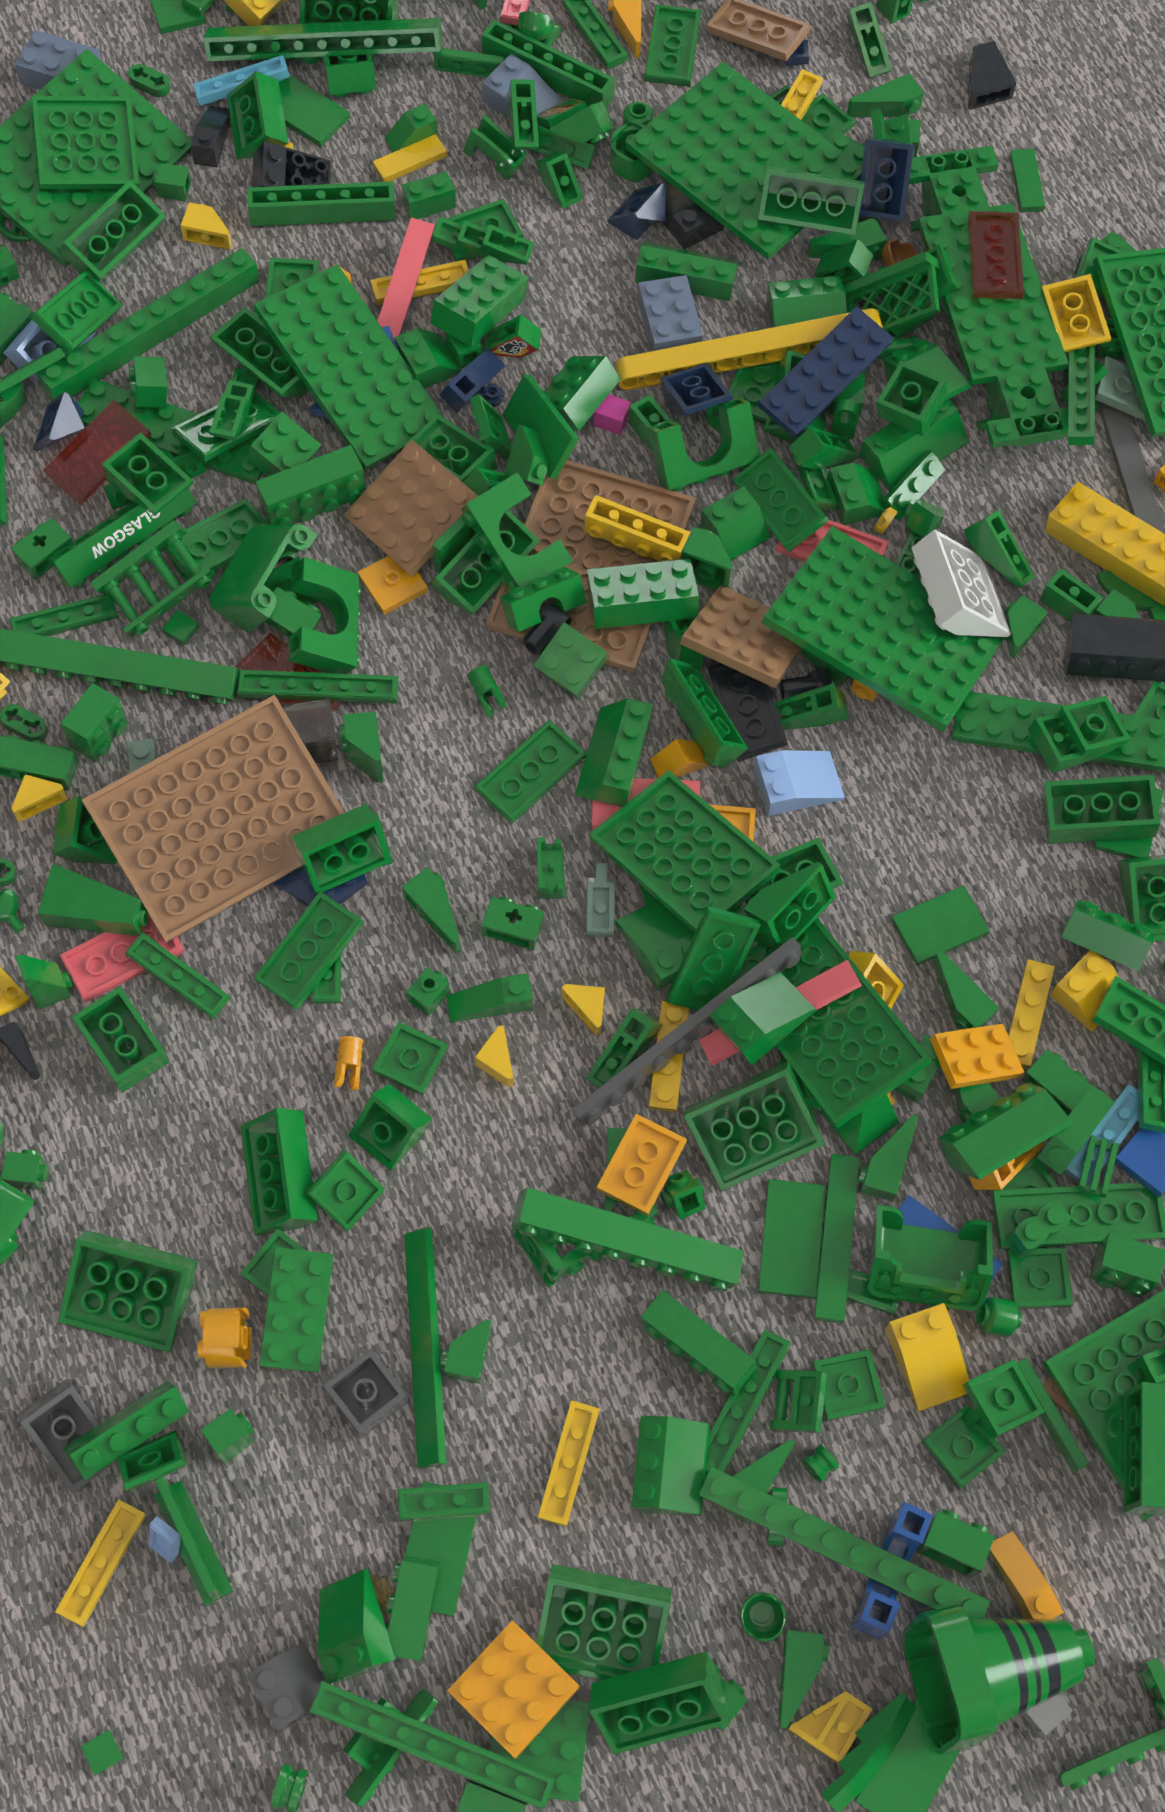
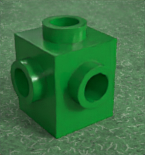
(683, 1194)

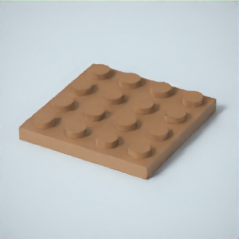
(410, 507)
(733, 634)

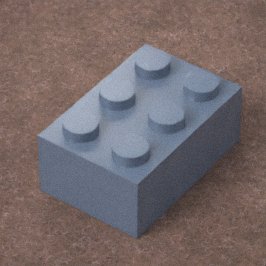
(46, 57)
(668, 313)

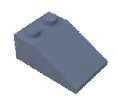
(497, 84)

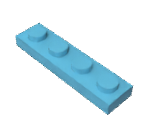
(219, 86)
(1112, 1128)

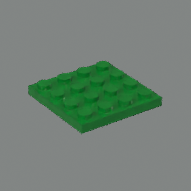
(84, 142)

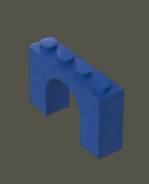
(878, 1602)

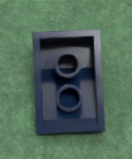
(693, 390)

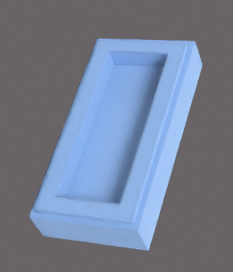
(164, 1539)

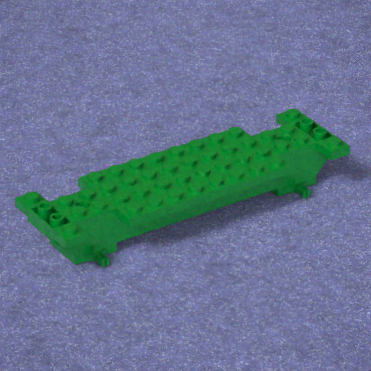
(1000, 340)

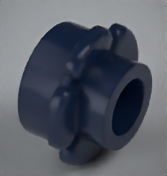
(494, 400)

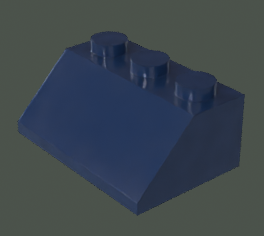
(885, 178)

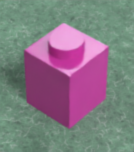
(612, 414)

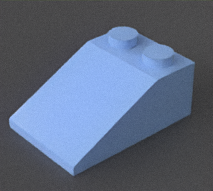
(796, 780)

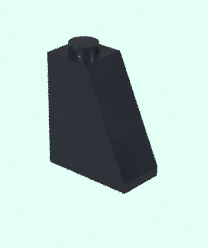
(988, 77)

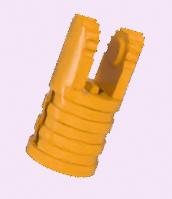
(349, 1058)

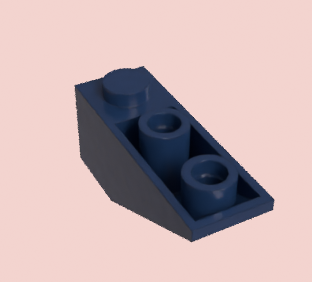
(472, 380)

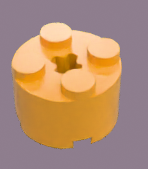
(225, 1337)

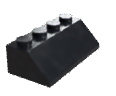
(1116, 647)

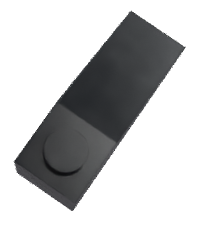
(210, 136)

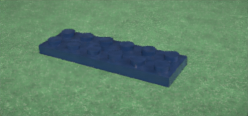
(825, 372)

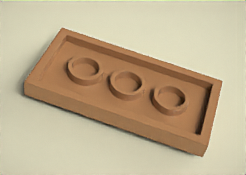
(758, 28)

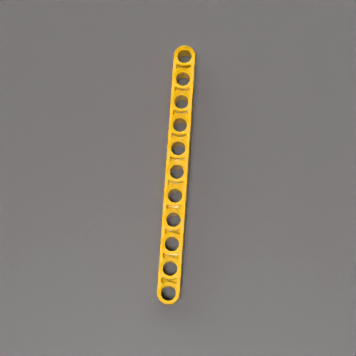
(728, 352)

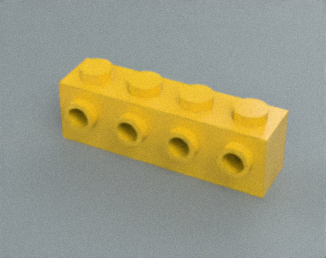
(634, 530)

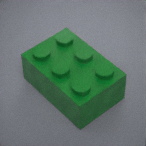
(581, 388)
(120, 1039)

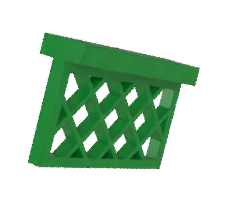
(891, 278)
(194, 1541)

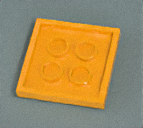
(513, 1689)

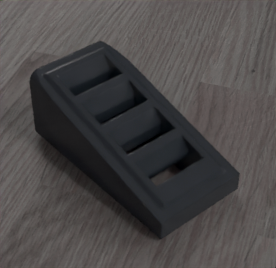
(15, 1042)

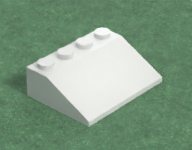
(959, 588)

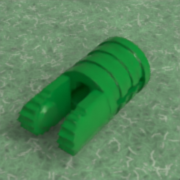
(485, 687)

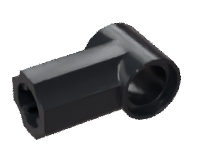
(543, 632)
(799, 685)

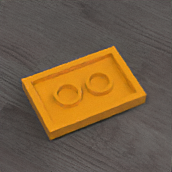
(976, 1056)
(641, 1164)

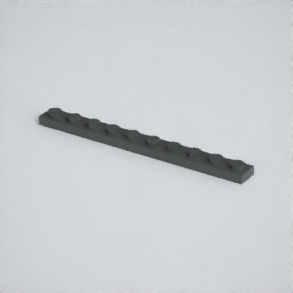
(681, 1037)

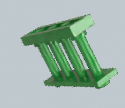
(130, 567)

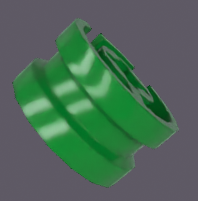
(289, 1788)

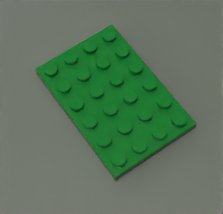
(684, 851)

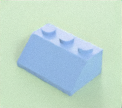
(31, 344)

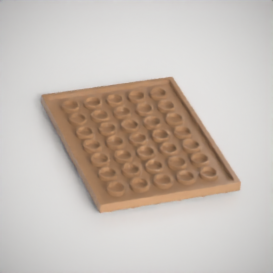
(560, 514)
(214, 817)

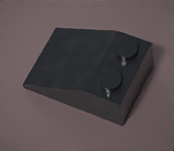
(687, 220)

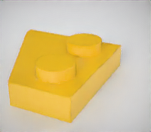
(833, 1725)

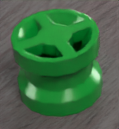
(820, 1463)

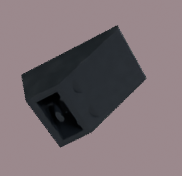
(301, 169)

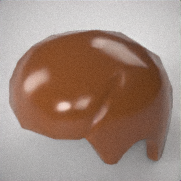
(895, 252)

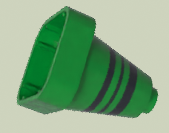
(987, 1670)

